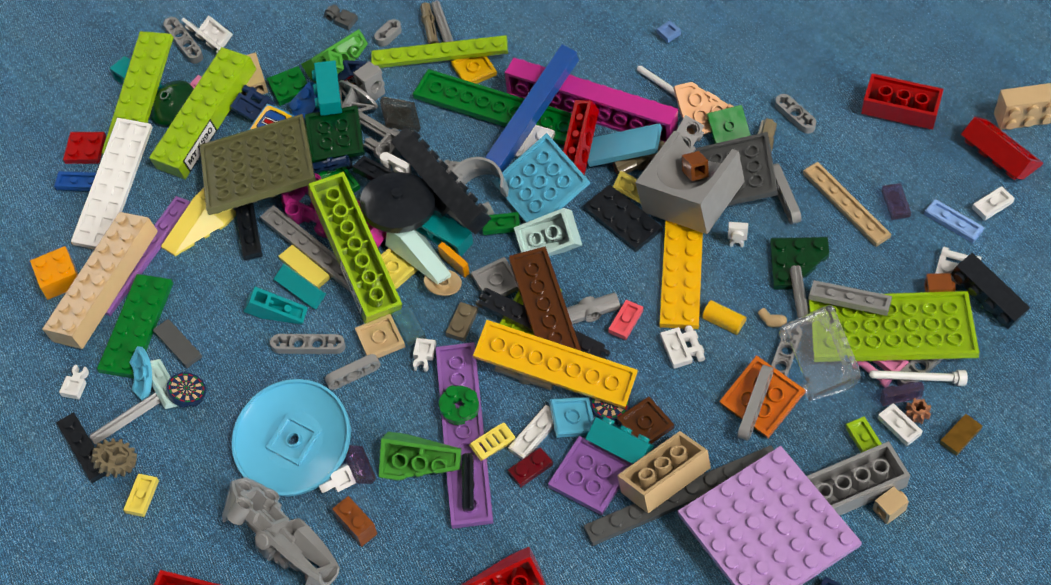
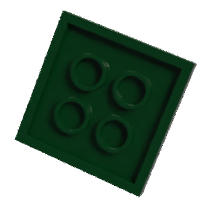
(335, 134)

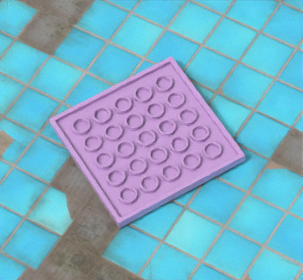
(769, 525)

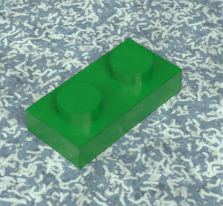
(501, 223)

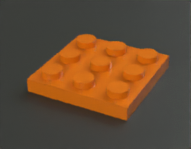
(777, 404)

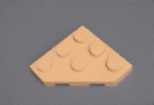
(697, 103)

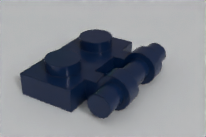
(248, 108)

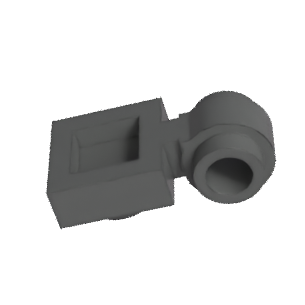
(344, 19)

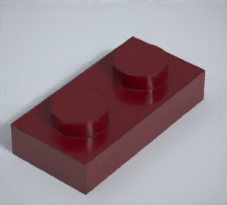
(530, 467)

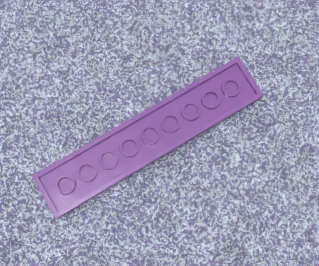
(459, 368)

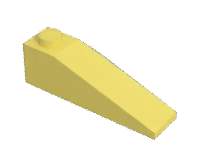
(195, 224)

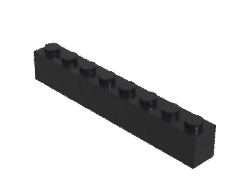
(442, 181)

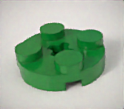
(459, 394)

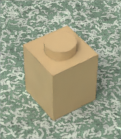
(890, 505)

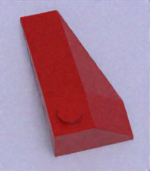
(516, 569)

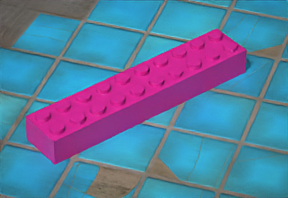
(616, 108)

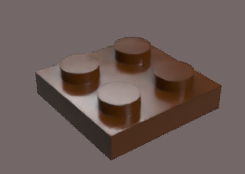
(646, 420)

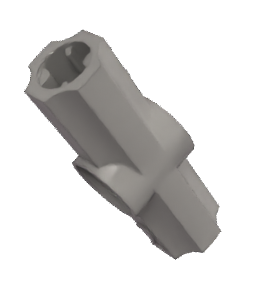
(592, 308)

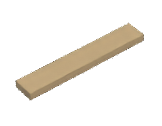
(847, 204)

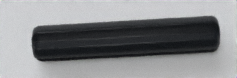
(467, 482)

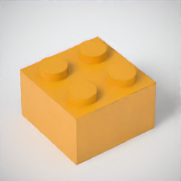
(54, 272)

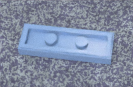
(954, 221)

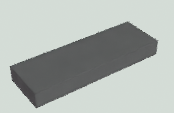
(177, 343)

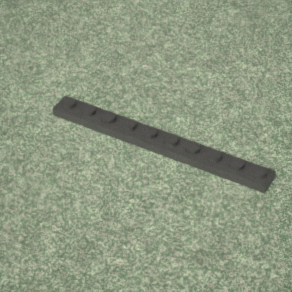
(634, 516)

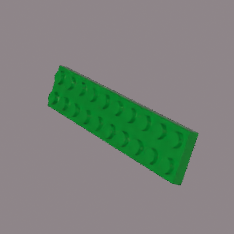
(484, 102)

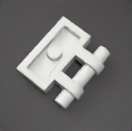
(677, 349)

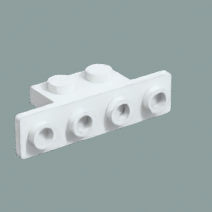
(212, 31)

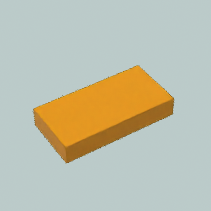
(453, 259)

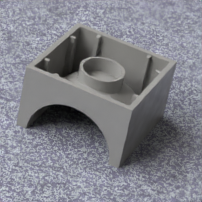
(675, 198)

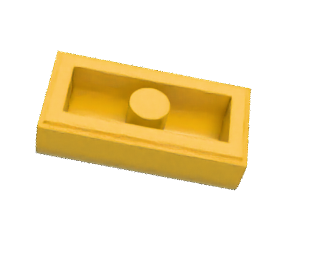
(724, 317)

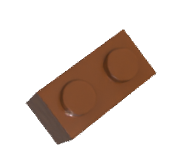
(354, 521)

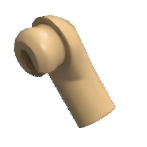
(772, 320)

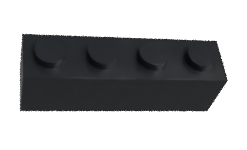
(990, 291)

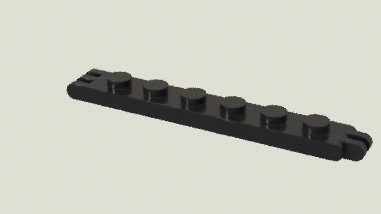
(516, 314)

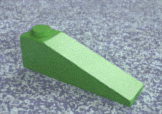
(348, 47)
(414, 456)

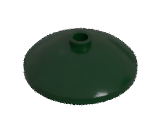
(169, 101)

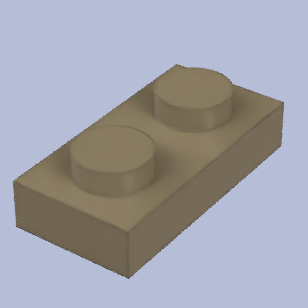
(462, 321)

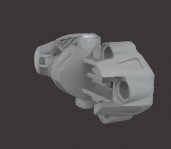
(277, 536)

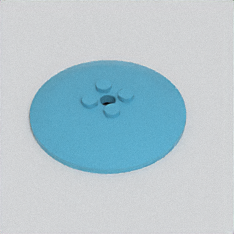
(285, 411)

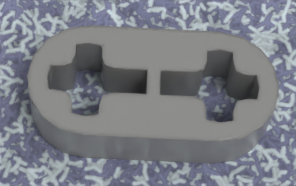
(388, 32)

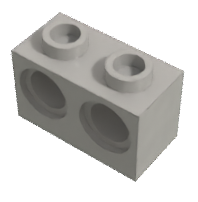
(690, 139)

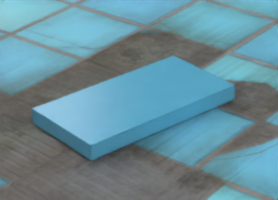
(625, 145)

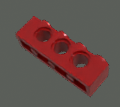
(581, 133)

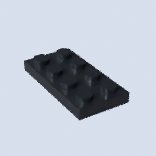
(622, 218)

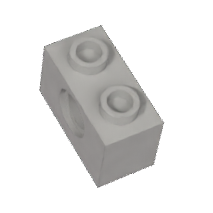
(370, 80)

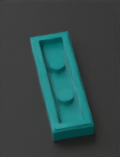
(300, 286)

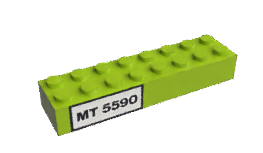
(202, 113)
(354, 247)

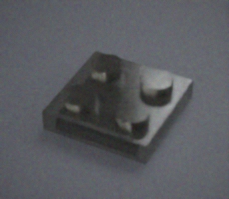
(399, 114)

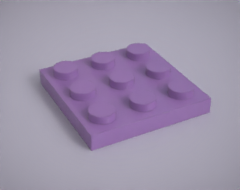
(589, 475)

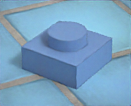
(668, 31)

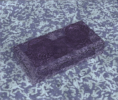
(896, 201)
(901, 393)
(360, 465)

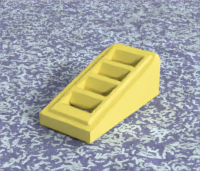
(503, 436)

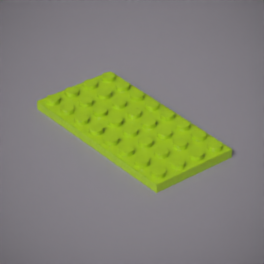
(915, 328)

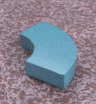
(142, 373)

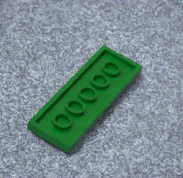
(135, 324)

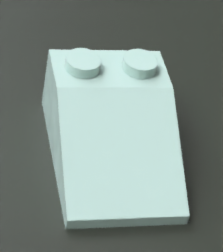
(553, 230)

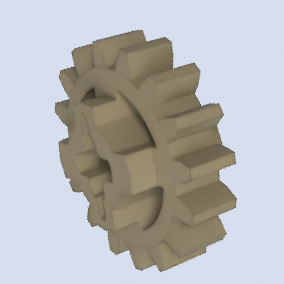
(114, 457)

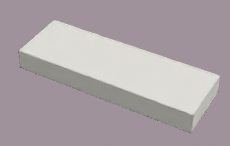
(533, 434)

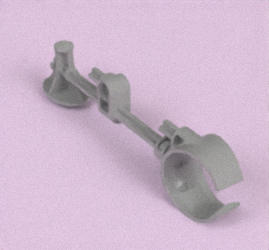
(464, 170)

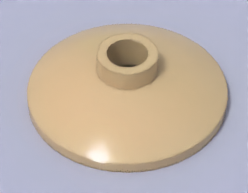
(445, 288)

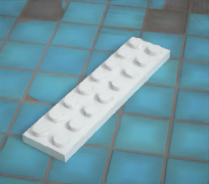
(112, 181)

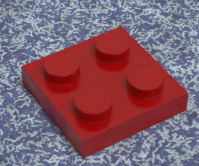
(84, 148)

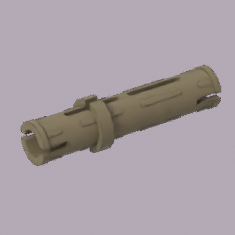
(428, 21)

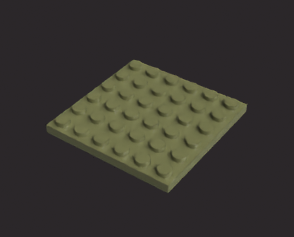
(256, 164)

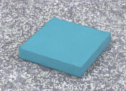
(571, 416)

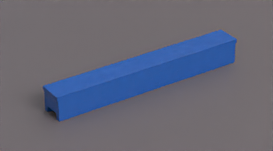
(533, 107)

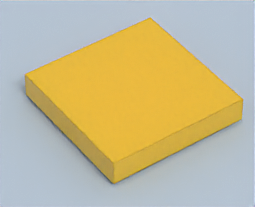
(474, 69)

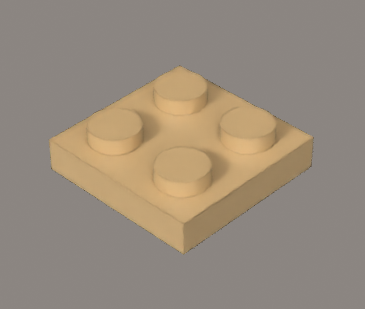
(380, 336)

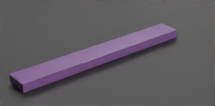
(164, 227)

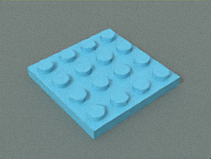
(542, 180)

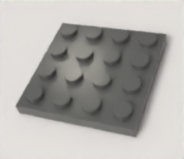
(755, 162)

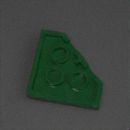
(789, 252)

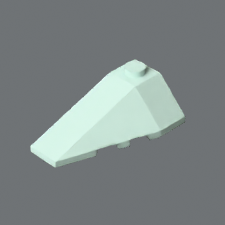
(419, 253)

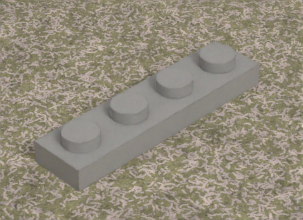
(850, 297)

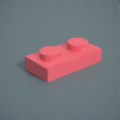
(626, 320)

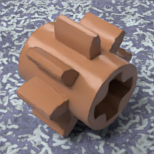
(918, 410)

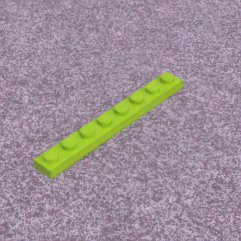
(440, 51)

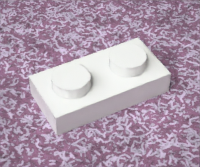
(993, 203)
(900, 424)

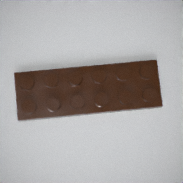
(543, 297)

